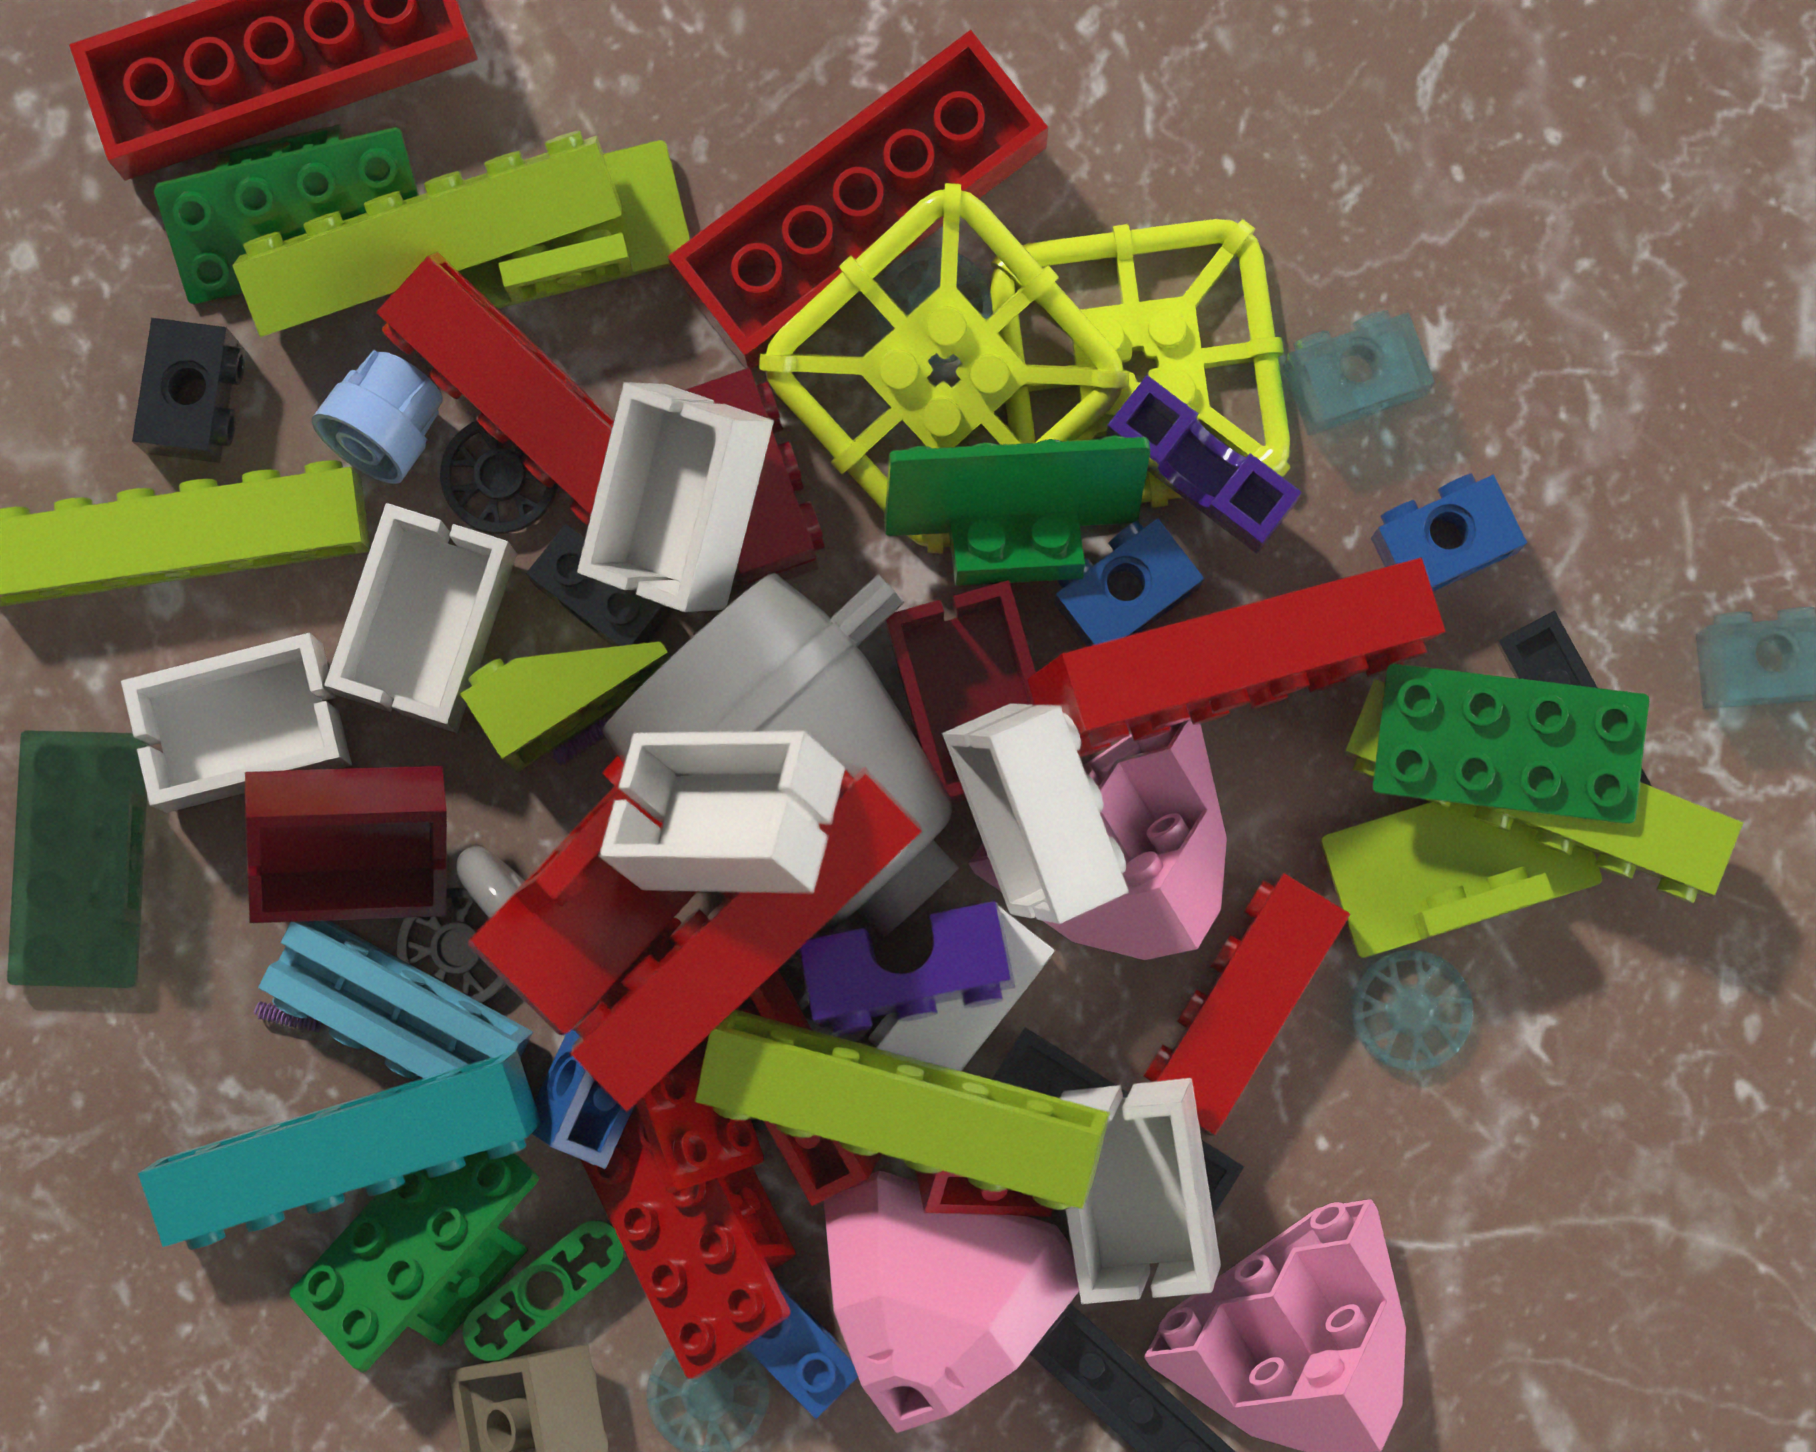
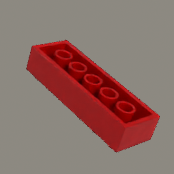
(253, 66)
(785, 241)
(1242, 656)

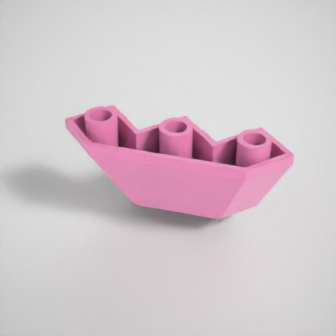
(1173, 841)
(938, 1299)
(1298, 1337)

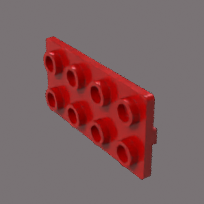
(574, 924)
(685, 1135)
(696, 1251)

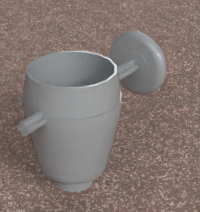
(778, 668)

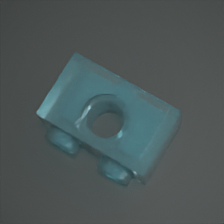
(1330, 398)
(1730, 666)

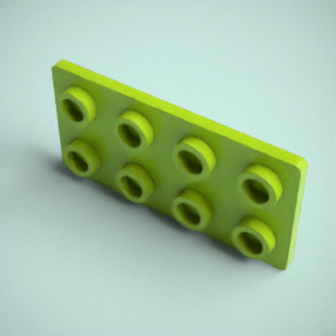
(615, 249)
(1442, 872)

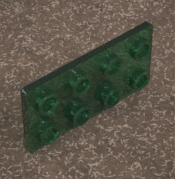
(77, 861)

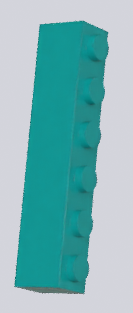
(341, 1150)

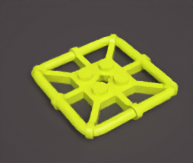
(945, 326)
(1166, 333)

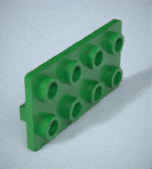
(271, 191)
(1016, 506)
(1511, 743)
(417, 1258)

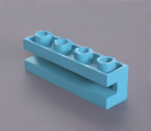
(384, 1003)

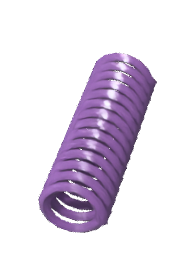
(578, 742)
(270, 1006)

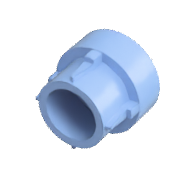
(379, 416)

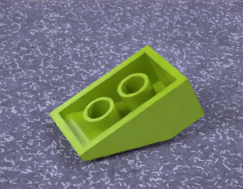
(552, 697)

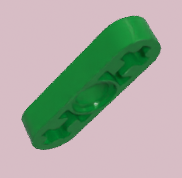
(496, 1307)

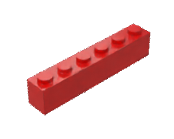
(504, 376)
(735, 949)

